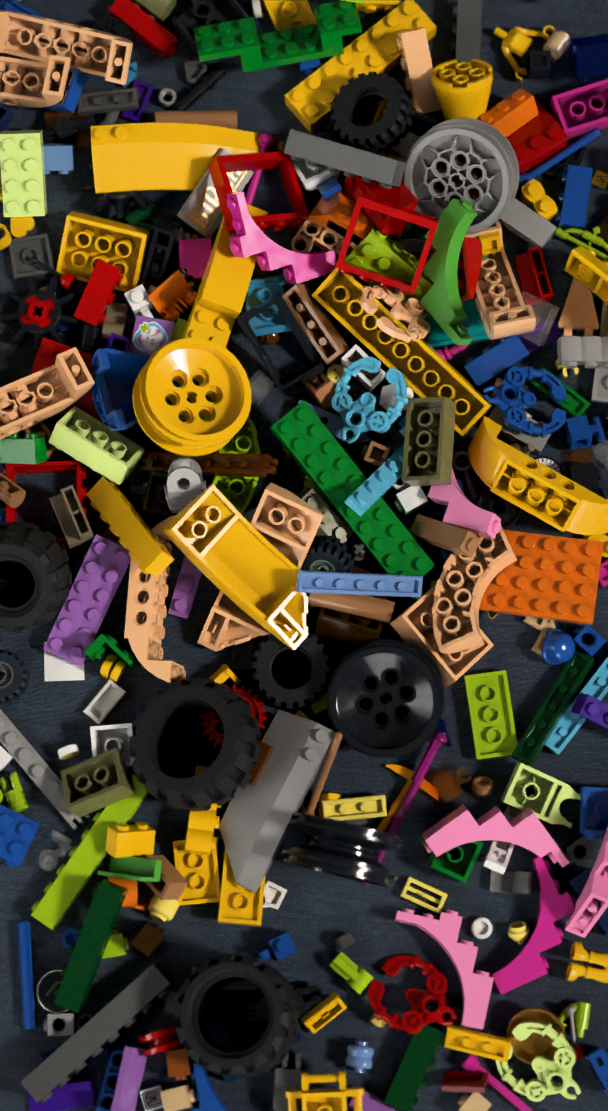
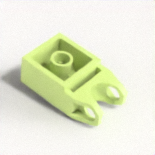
(546, 796)

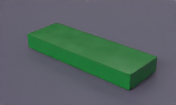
(573, 405)

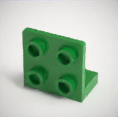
(98, 648)

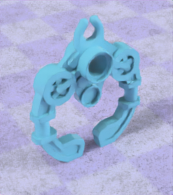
(365, 405)

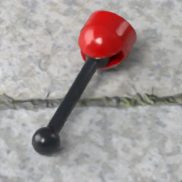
(66, 279)

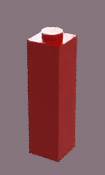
(145, 28)

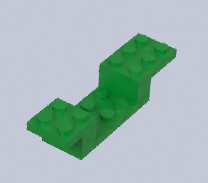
(280, 46)

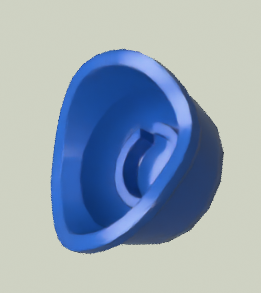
(557, 647)

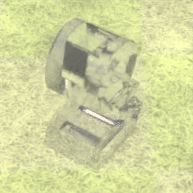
(50, 858)

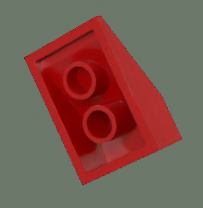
(468, 267)

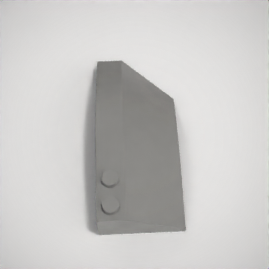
(261, 813)

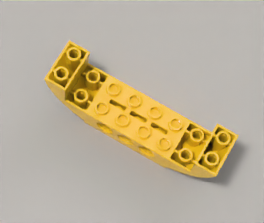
(535, 485)

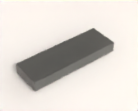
(108, 101)

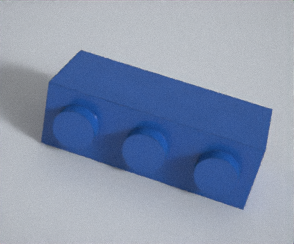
(574, 197)
(495, 361)

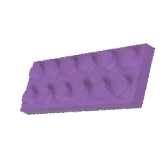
(88, 600)

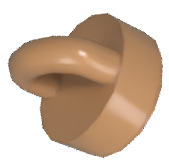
(482, 786)

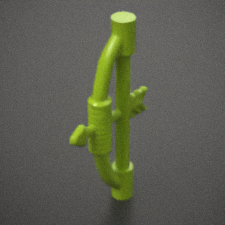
(591, 237)

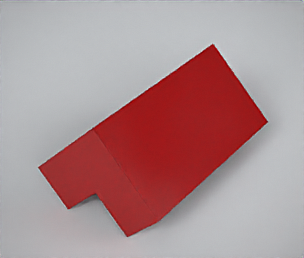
(533, 274)

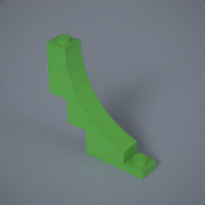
(443, 297)

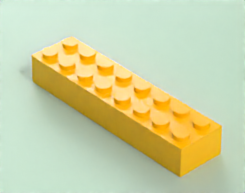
(370, 52)

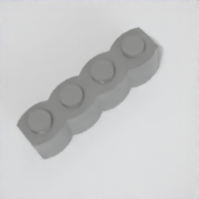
(582, 351)

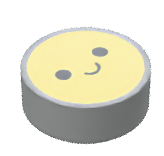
(335, 372)

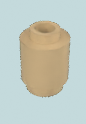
(557, 44)

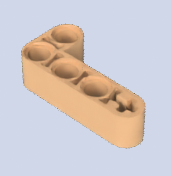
(317, 239)

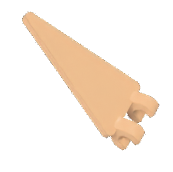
(579, 311)

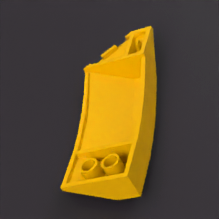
(160, 154)
(589, 271)
(241, 564)

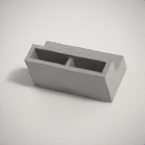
(527, 224)

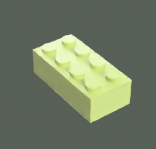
(23, 173)
(96, 445)

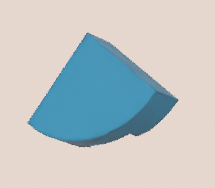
(132, 72)

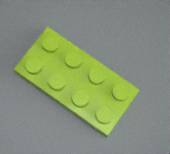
(491, 714)

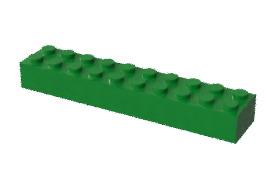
(336, 479)

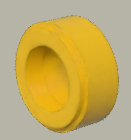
(118, 670)

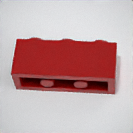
(98, 293)

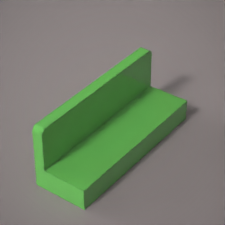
(134, 869)

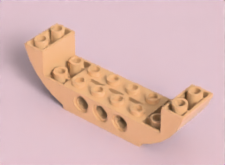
(146, 614)

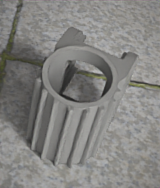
(181, 491)

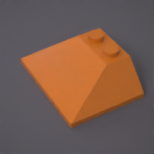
(340, 210)

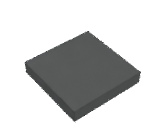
(23, 249)

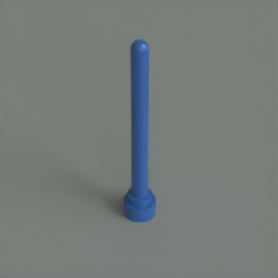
(526, 177)

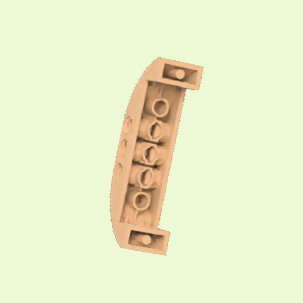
(88, 48)
(33, 82)
(499, 296)
(43, 393)

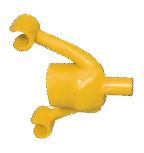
(518, 43)

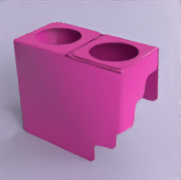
(194, 255)

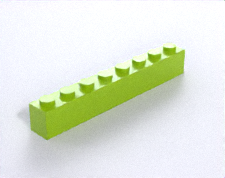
(85, 859)

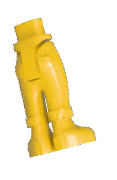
(576, 970)

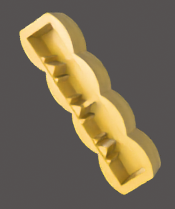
(201, 827)

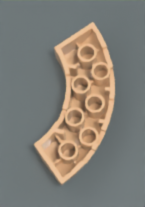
(461, 591)

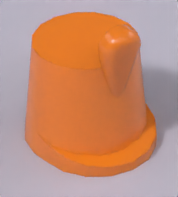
(132, 894)

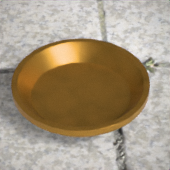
(535, 1044)

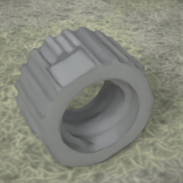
(164, 92)

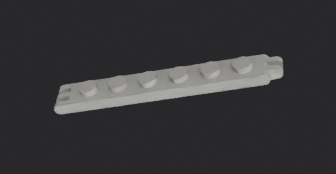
(36, 768)

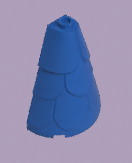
(114, 383)

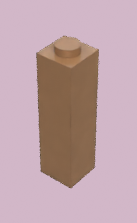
(444, 535)

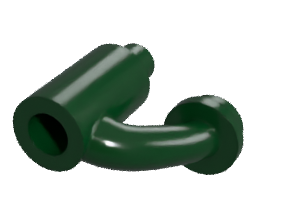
(137, 215)

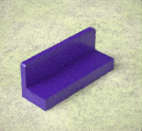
(70, 1096)

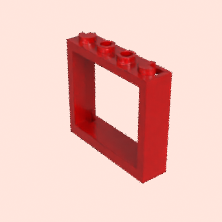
(258, 161)
(397, 212)
(12, 470)

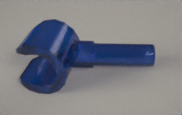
(442, 726)

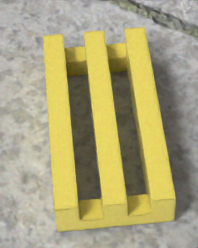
(440, 903)

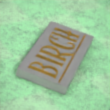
(203, 208)

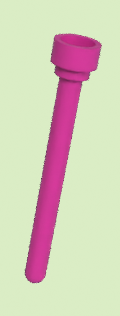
(265, 143)
(471, 1063)

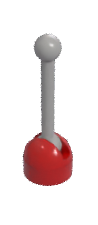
(578, 1048)

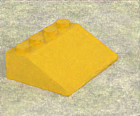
(95, 238)

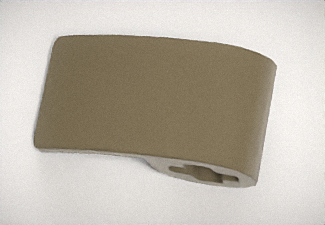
(115, 320)

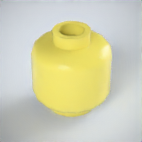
(162, 909)

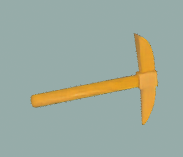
(408, 774)

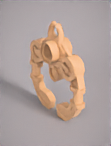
(407, 311)

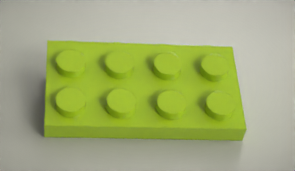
(389, 258)

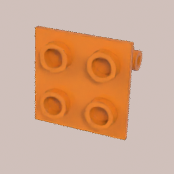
(172, 297)

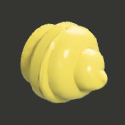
(518, 931)

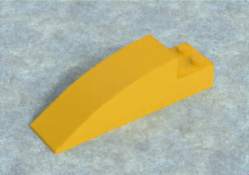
(221, 289)

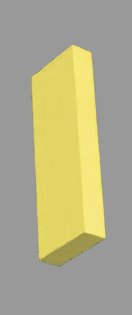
(355, 808)

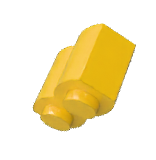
(534, 197)

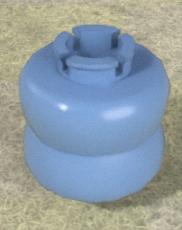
(359, 1056)

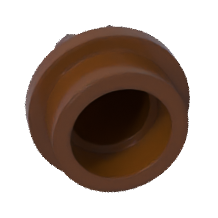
(270, 338)

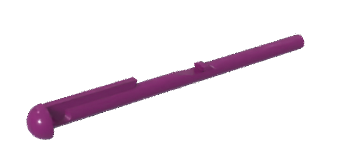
(431, 751)

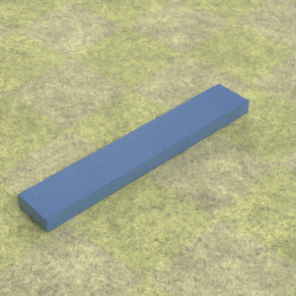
(359, 583)

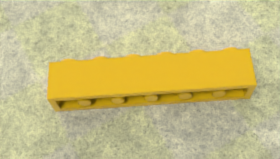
(130, 527)

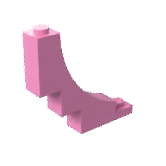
(463, 512)
(522, 830)
(594, 896)

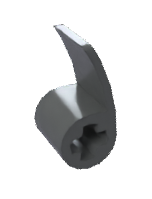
(511, 882)

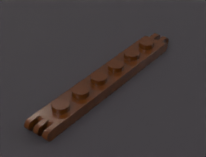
(213, 464)

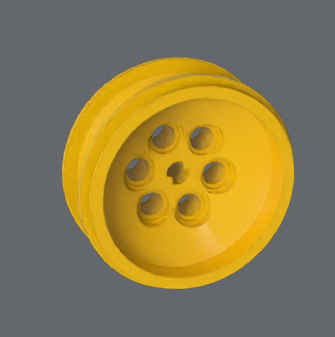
(219, 378)

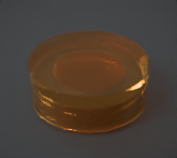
(580, 456)

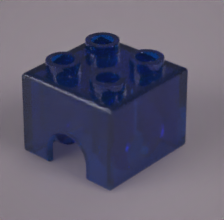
(589, 57)

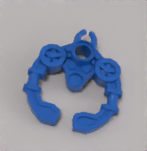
(514, 416)

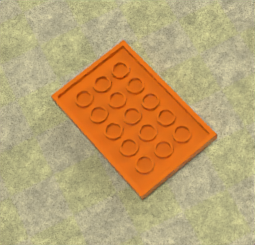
(549, 580)

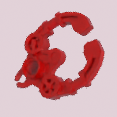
(419, 1000)

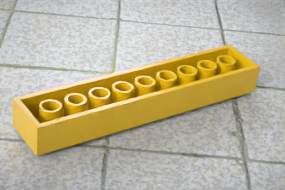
(420, 364)

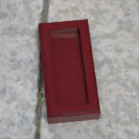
(465, 1081)

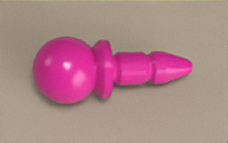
(447, 352)

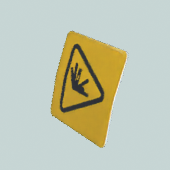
(600, 179)

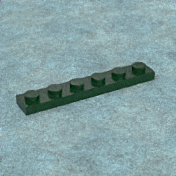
(553, 708)

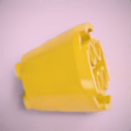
(462, 88)

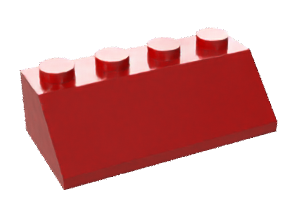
(397, 195)

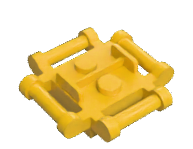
(324, 1098)

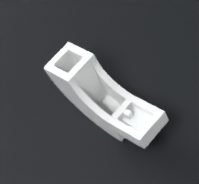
(500, 851)

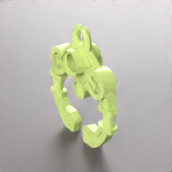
(544, 1068)

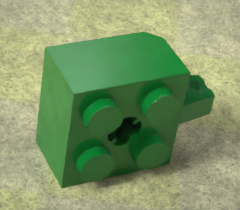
(458, 868)

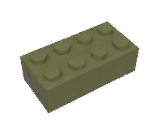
(428, 441)

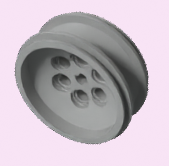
(483, 149)

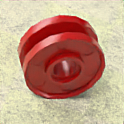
(160, 1040)

